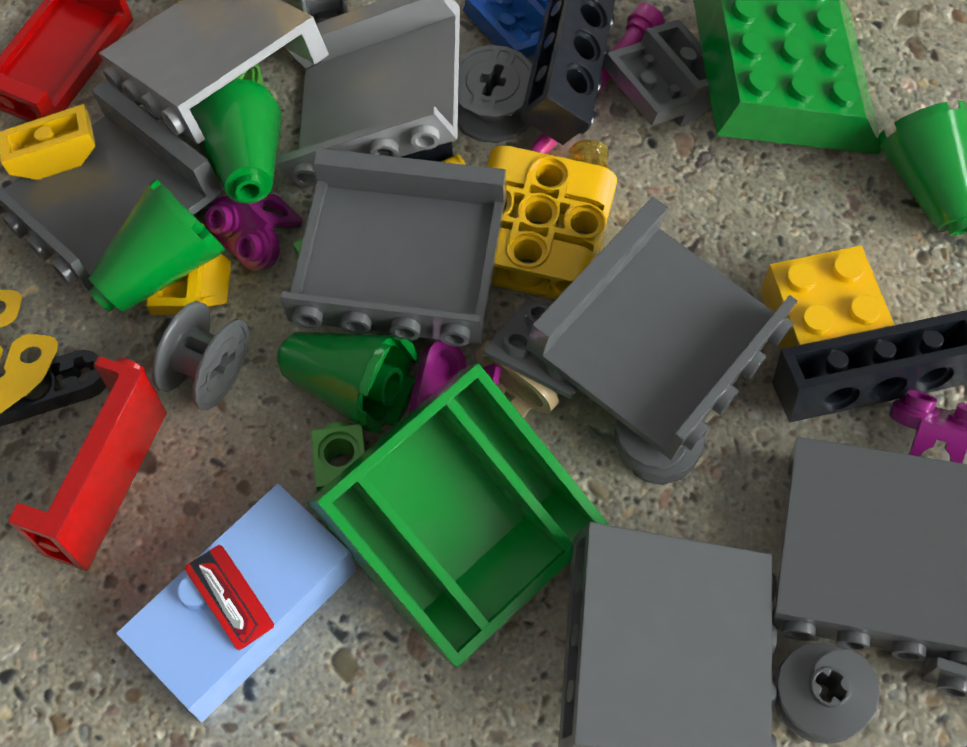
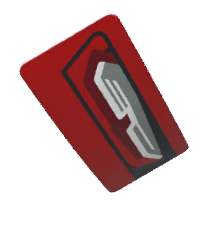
(229, 597)

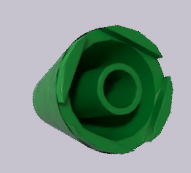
(241, 137)
(932, 162)
(151, 251)
(352, 374)

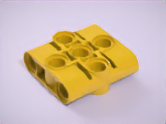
(574, 204)

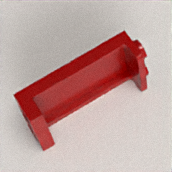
(57, 54)
(101, 471)

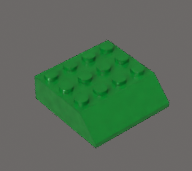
(786, 73)
(458, 514)

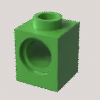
(331, 441)

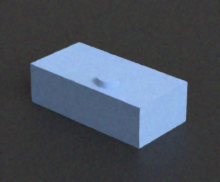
(290, 568)

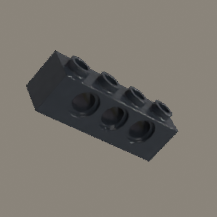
(568, 67)
(872, 366)

